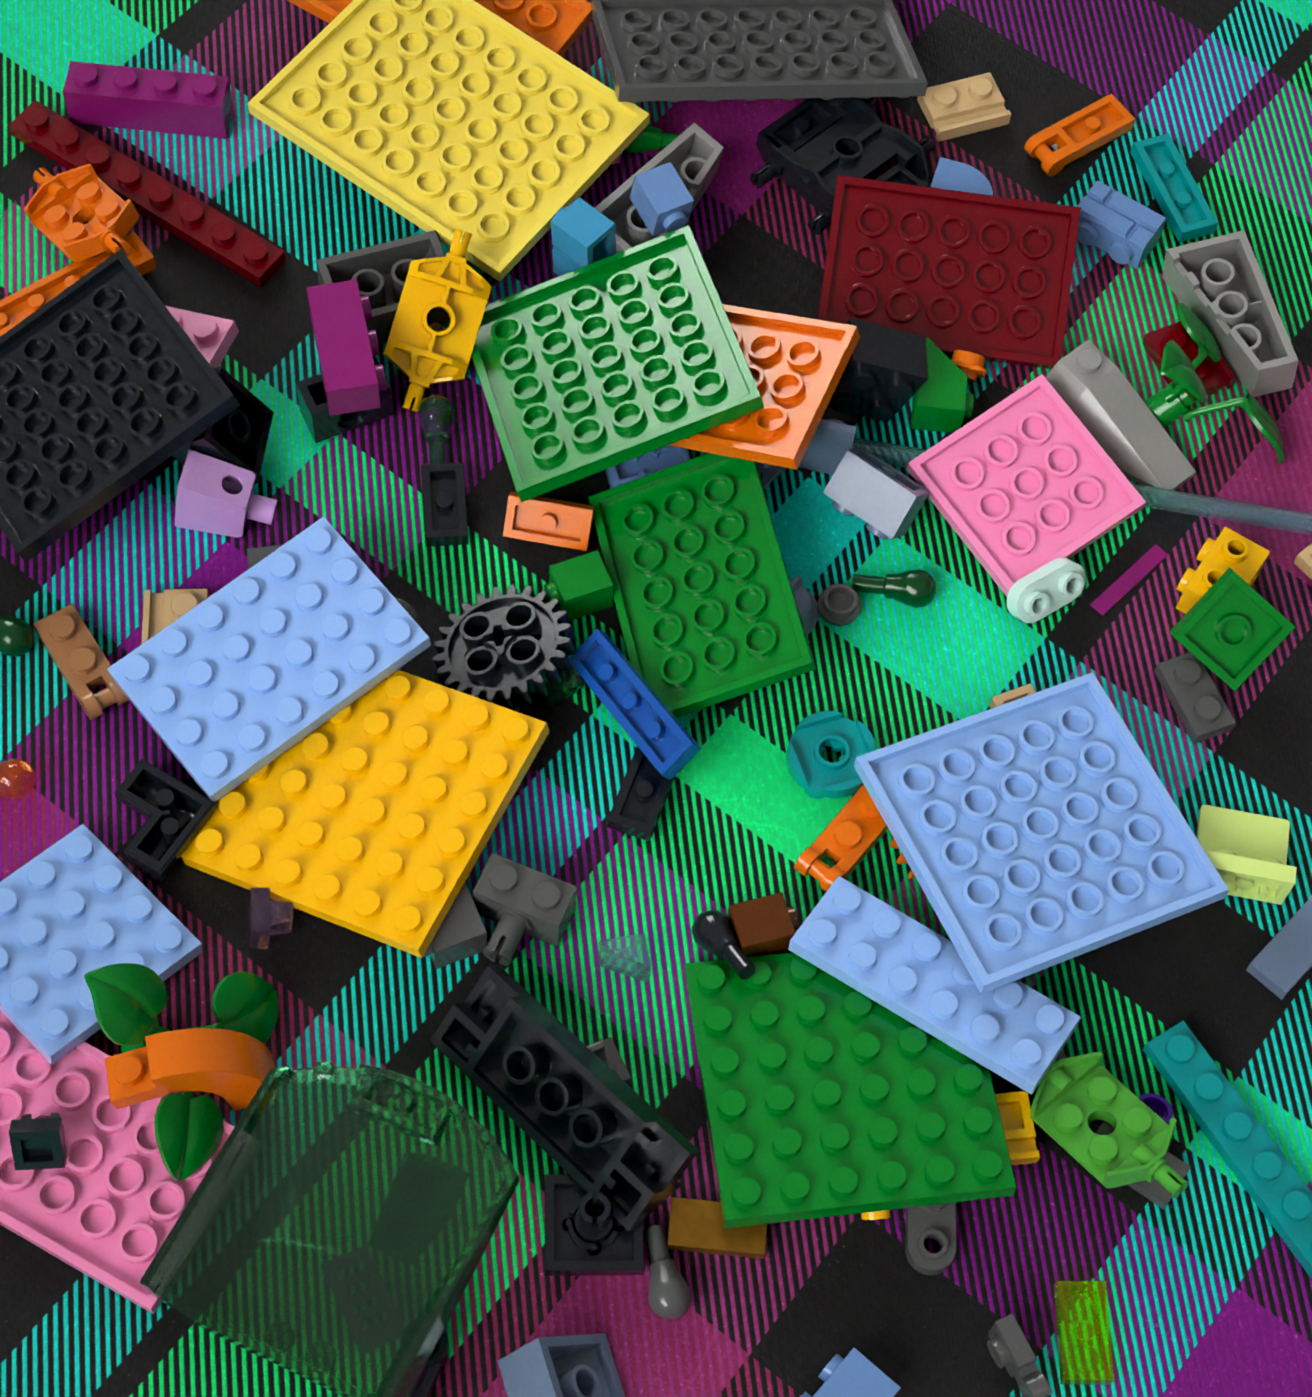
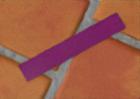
(1129, 579)

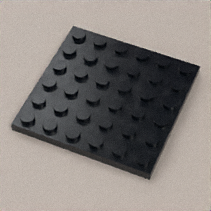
(95, 401)

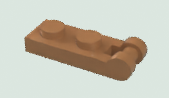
(79, 660)

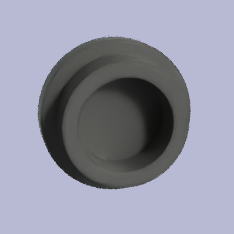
(839, 605)

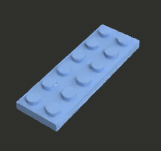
(927, 984)

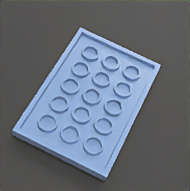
(268, 658)

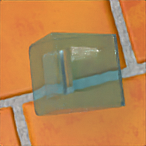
(626, 956)

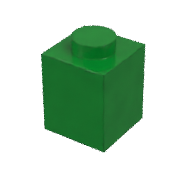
(580, 585)

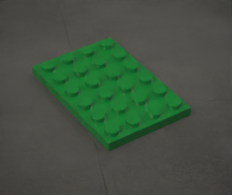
(701, 582)

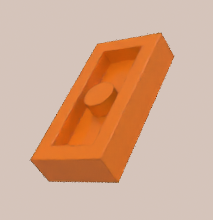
(549, 521)

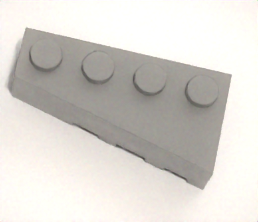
(696, 162)
(1230, 296)

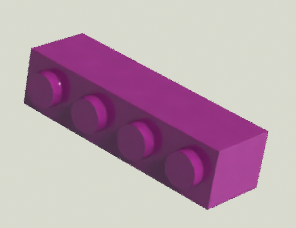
(148, 99)

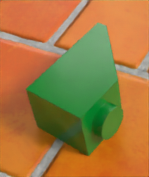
(943, 398)

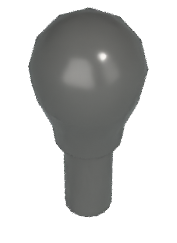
(667, 1288)

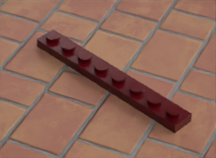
(150, 194)

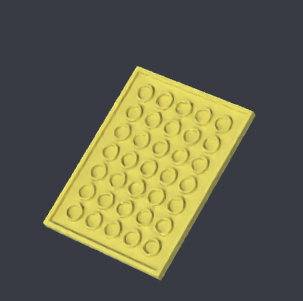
(451, 120)

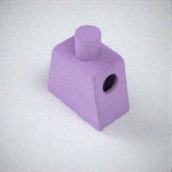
(219, 497)

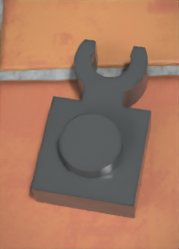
(1012, 1351)

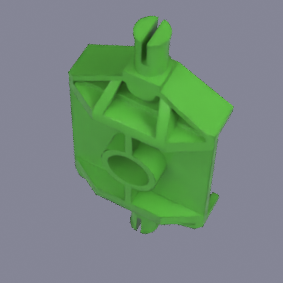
(1084, 1091)

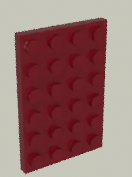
(952, 268)

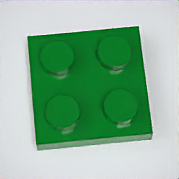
(1232, 629)

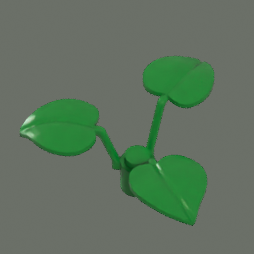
(1180, 394)
(126, 1007)

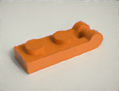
(1079, 134)
(843, 841)

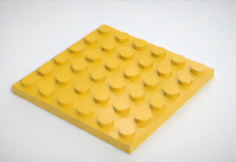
(376, 810)

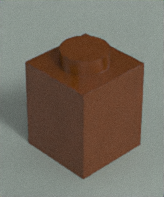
(763, 925)

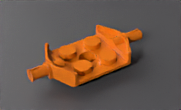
(70, 201)

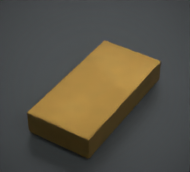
(700, 1228)

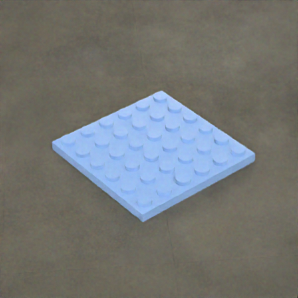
(1038, 831)

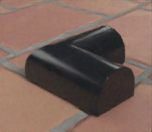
(173, 816)

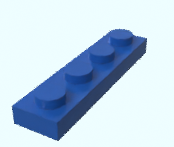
(634, 704)

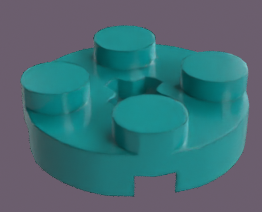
(807, 746)

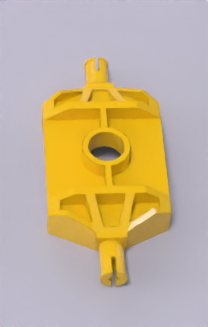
(417, 349)

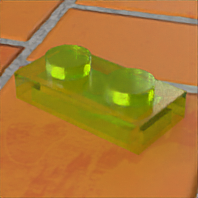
(1083, 1332)

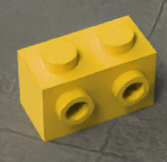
(1216, 556)

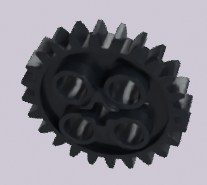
(505, 646)

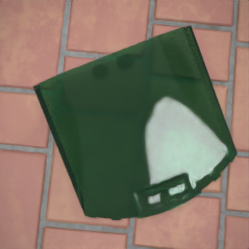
(338, 1226)

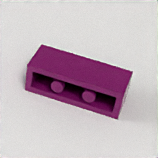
(346, 347)

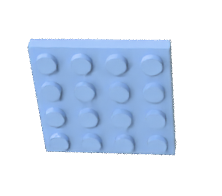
(70, 916)

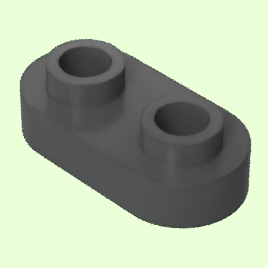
(934, 1223)

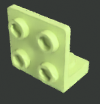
(1248, 852)

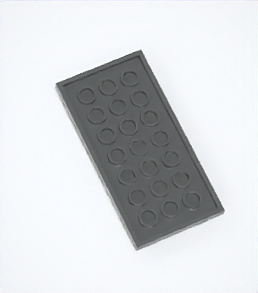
(756, 49)

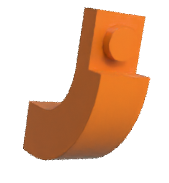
(190, 1060)

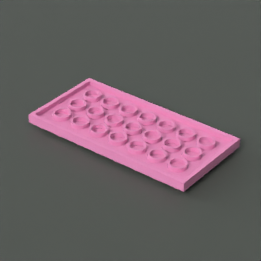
(114, 1195)

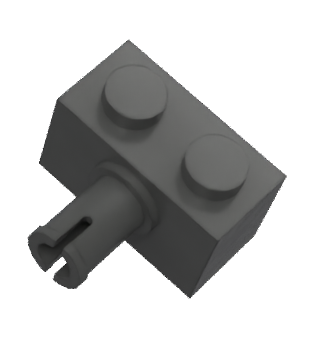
(522, 903)

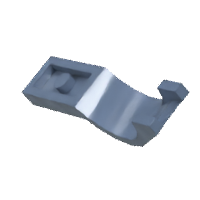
(1286, 955)

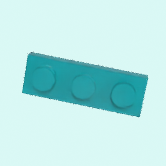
(1173, 187)

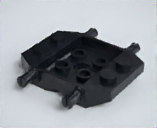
(805, 154)

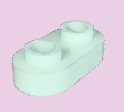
(1050, 586)

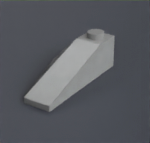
(1119, 419)

